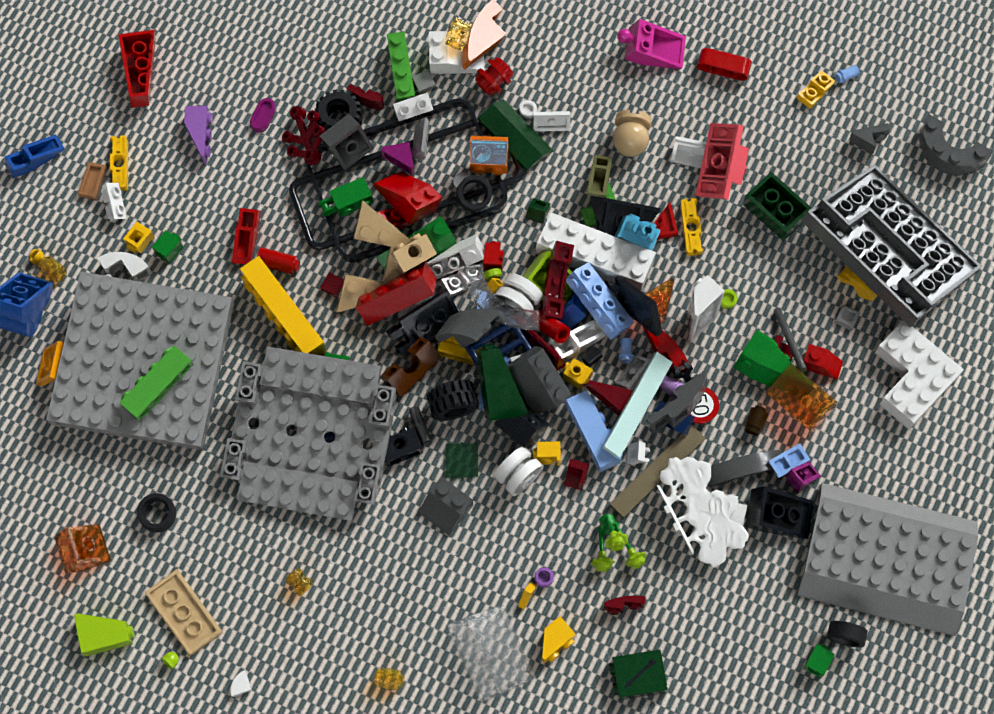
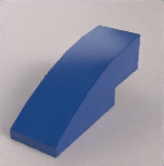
(33, 155)

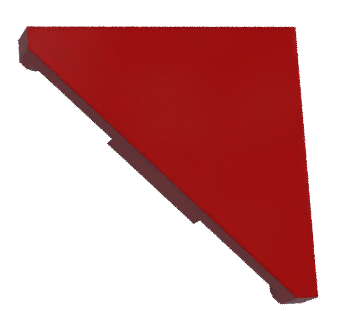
(666, 223)

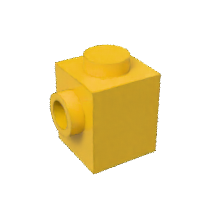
(577, 373)

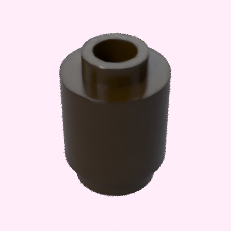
(755, 420)

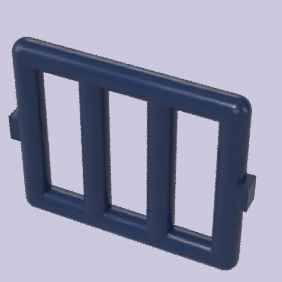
(521, 340)

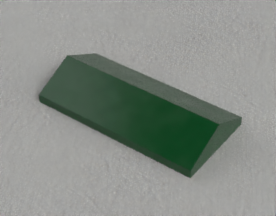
(523, 141)

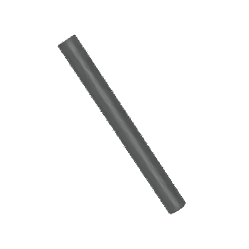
(790, 340)

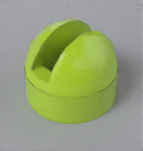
(170, 660)

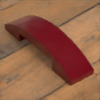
(555, 279)

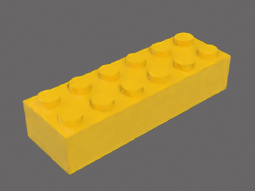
(281, 308)

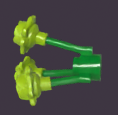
(615, 542)

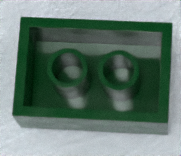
(776, 206)

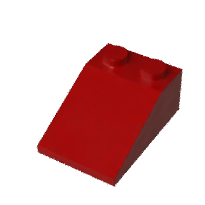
(409, 196)

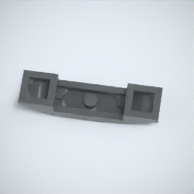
(742, 467)

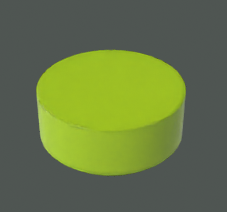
(492, 273)
(729, 299)

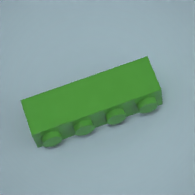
(400, 66)
(156, 382)

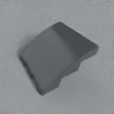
(468, 325)

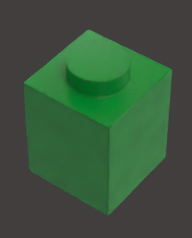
(168, 246)
(819, 660)

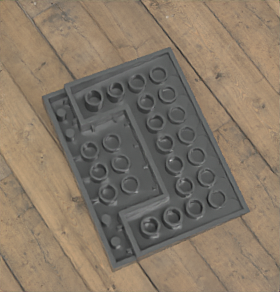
(891, 244)

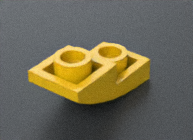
(815, 89)

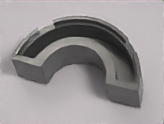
(948, 158)

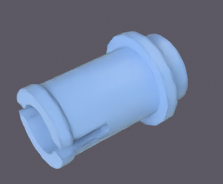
(848, 73)
(626, 350)

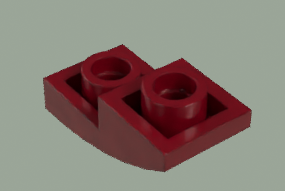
(368, 99)
(617, 604)

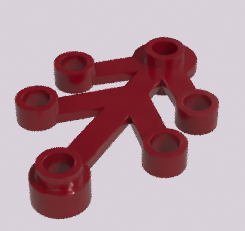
(311, 155)

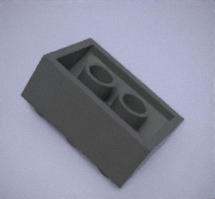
(538, 380)

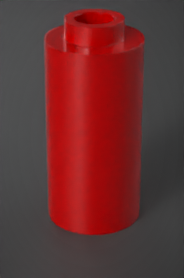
(279, 261)
(553, 328)

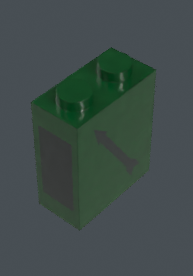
(638, 675)

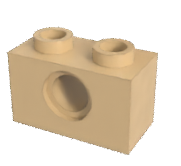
(405, 261)

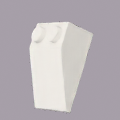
(445, 59)

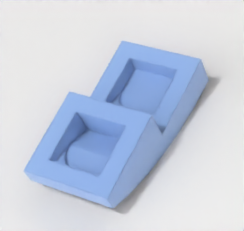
(788, 460)

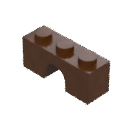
(423, 358)

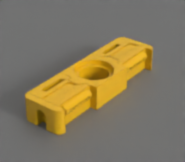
(119, 152)
(691, 238)

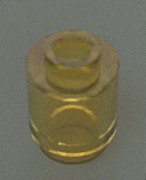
(52, 269)
(389, 678)

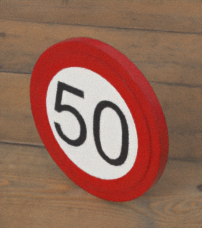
(706, 408)

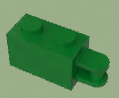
(347, 198)

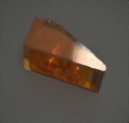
(802, 397)

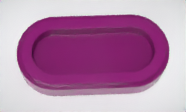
(263, 115)

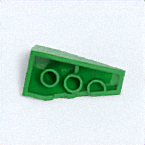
(437, 233)
(762, 360)

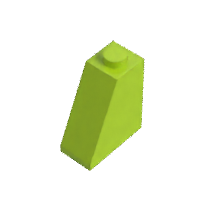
(102, 634)

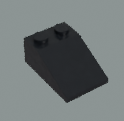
(779, 513)

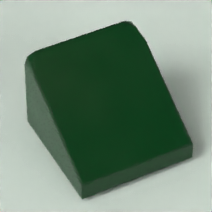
(537, 210)

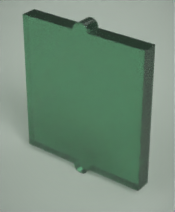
(461, 460)

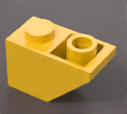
(556, 637)

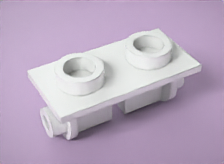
(412, 106)
(112, 194)

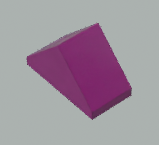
(400, 156)
(802, 476)

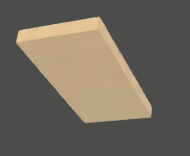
(183, 612)

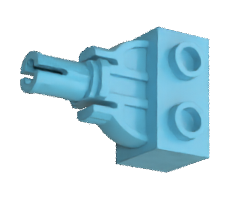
(637, 232)

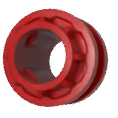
(494, 76)

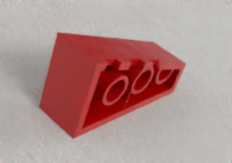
(138, 61)
(397, 294)

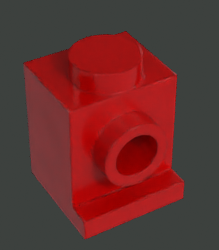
(493, 256)

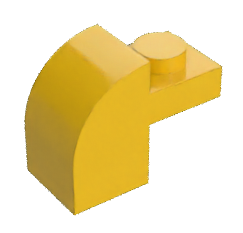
(849, 277)

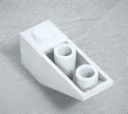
(453, 259)

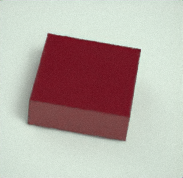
(332, 285)

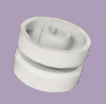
(519, 292)
(518, 471)

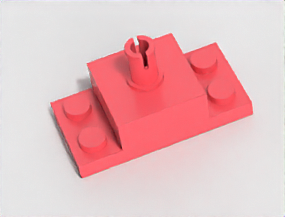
(722, 161)

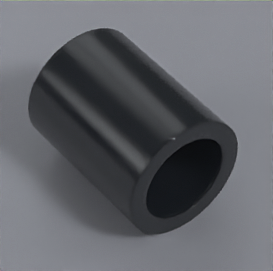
(592, 357)

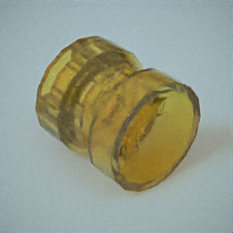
(299, 581)

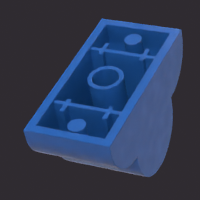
(23, 303)

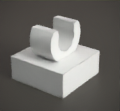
(637, 452)

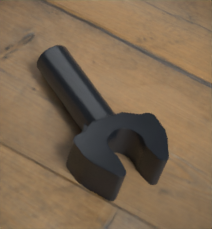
(685, 374)

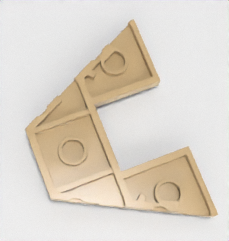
(374, 229)

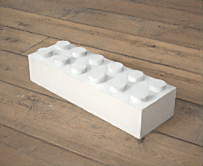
(604, 252)

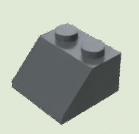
(346, 141)
(445, 506)

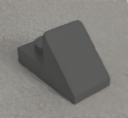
(865, 137)

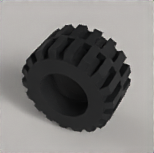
(334, 102)
(452, 400)

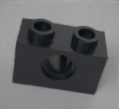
(411, 449)

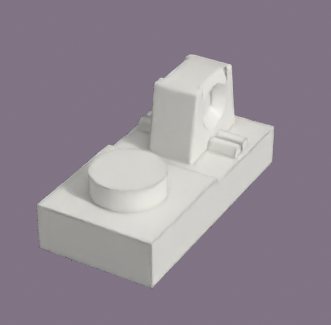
(551, 121)

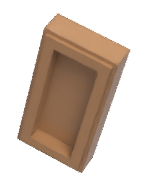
(92, 181)

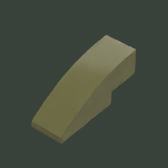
(599, 176)

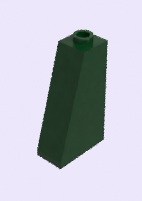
(498, 388)

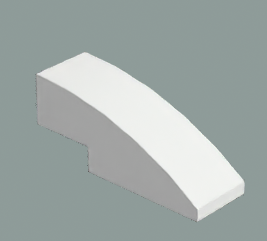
(579, 340)

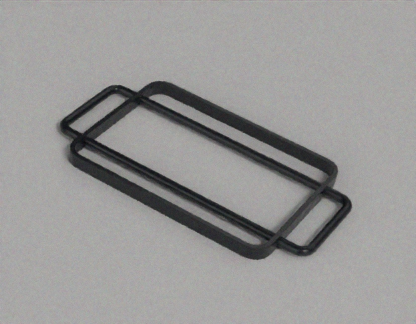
(336, 241)

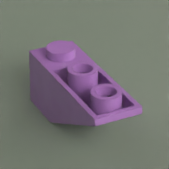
(197, 123)

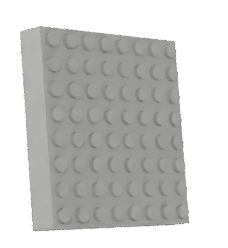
(113, 340)

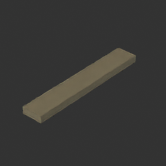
(649, 478)

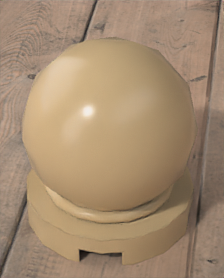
(632, 133)

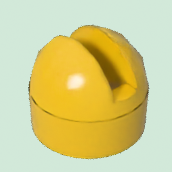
(37, 257)

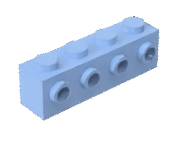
(597, 298)
(592, 429)

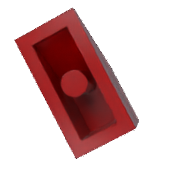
(822, 361)

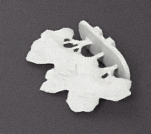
(705, 511)

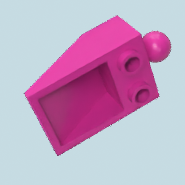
(653, 45)

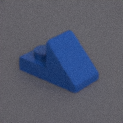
(573, 311)

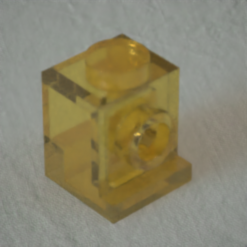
(458, 34)

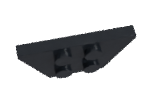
(610, 212)

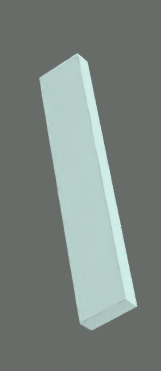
(637, 405)

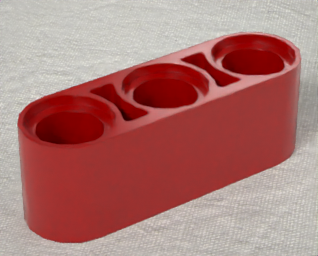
(724, 64)

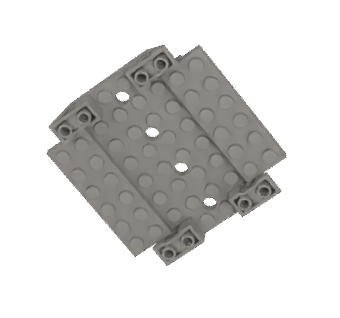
(317, 398)

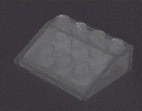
(491, 653)

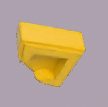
(527, 594)

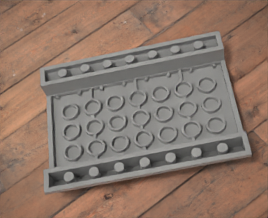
(889, 559)

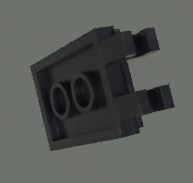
(637, 305)
(423, 321)

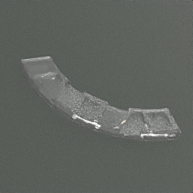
(485, 299)

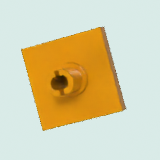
(49, 363)

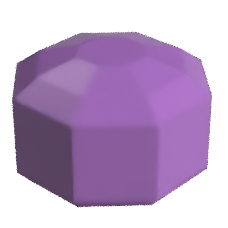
(543, 577)

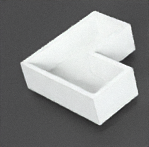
(924, 369)

